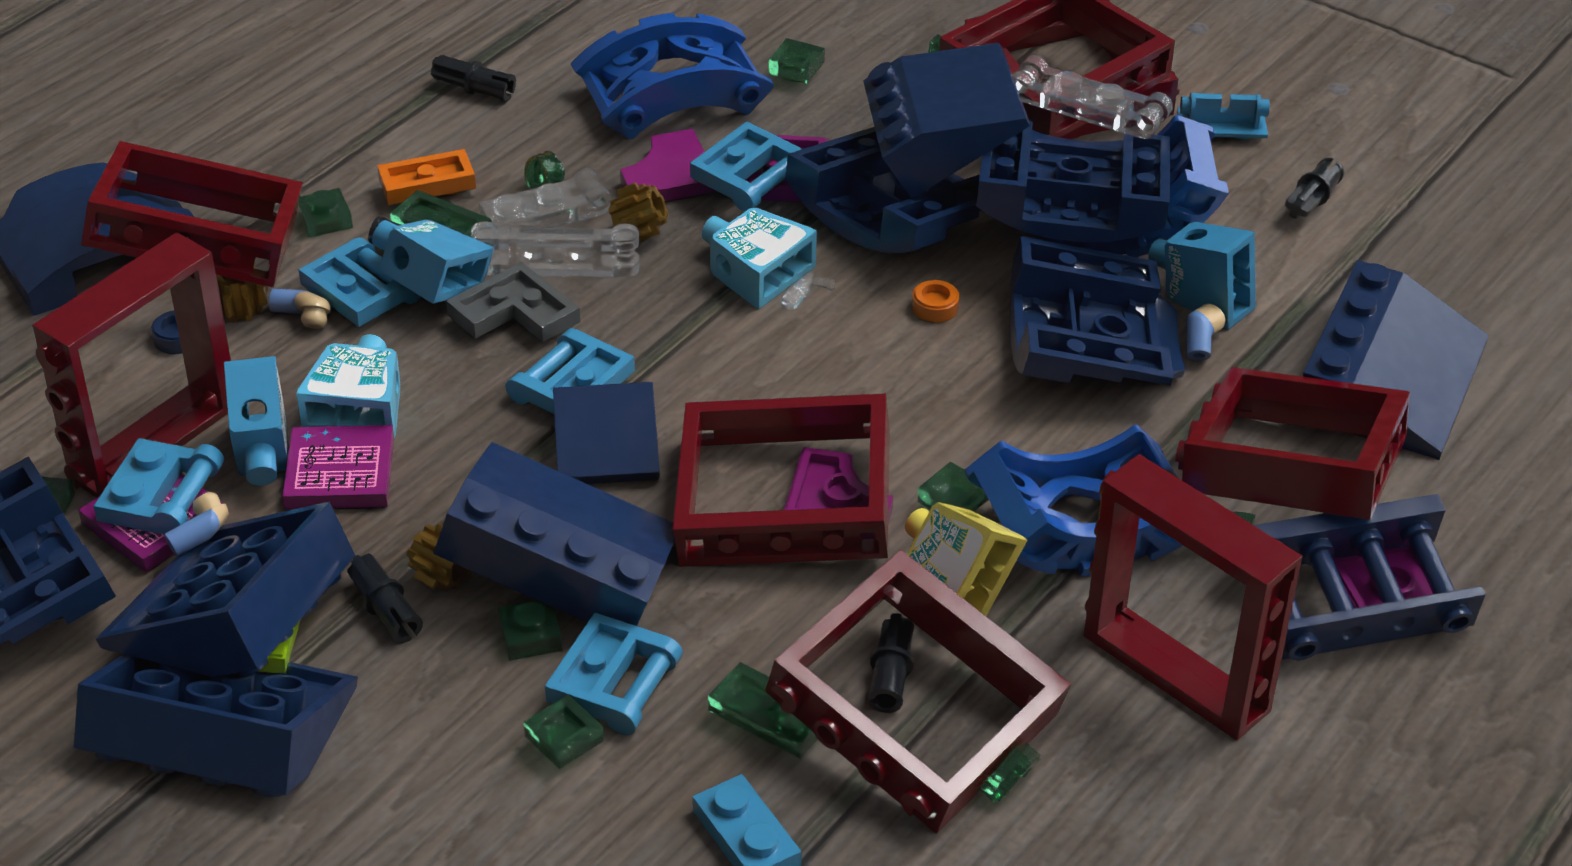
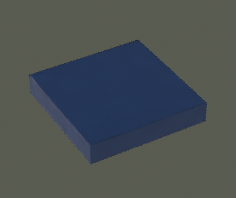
(606, 432)

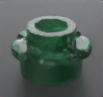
(543, 170)

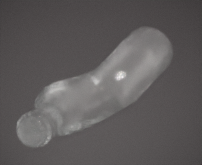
(801, 289)

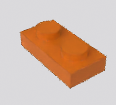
(432, 174)

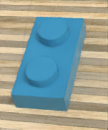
(744, 825)

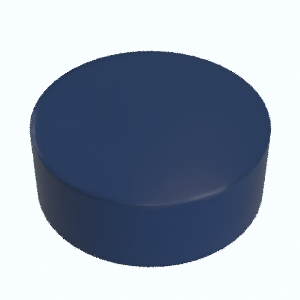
(166, 333)

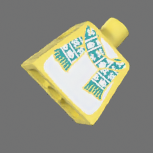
(964, 551)

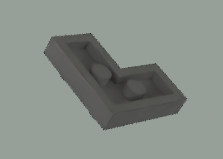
(514, 295)

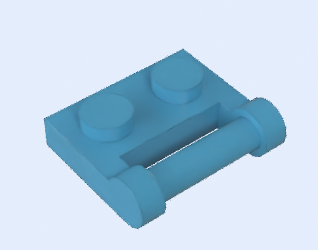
(737, 158)
(349, 287)
(590, 364)
(145, 479)
(599, 662)

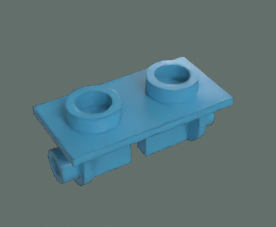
(1241, 119)

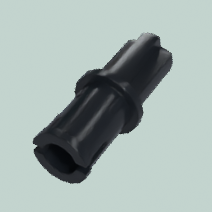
(473, 77)
(1314, 188)
(384, 597)
(891, 664)

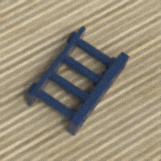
(1392, 526)

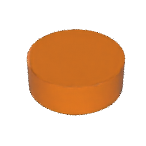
(935, 301)

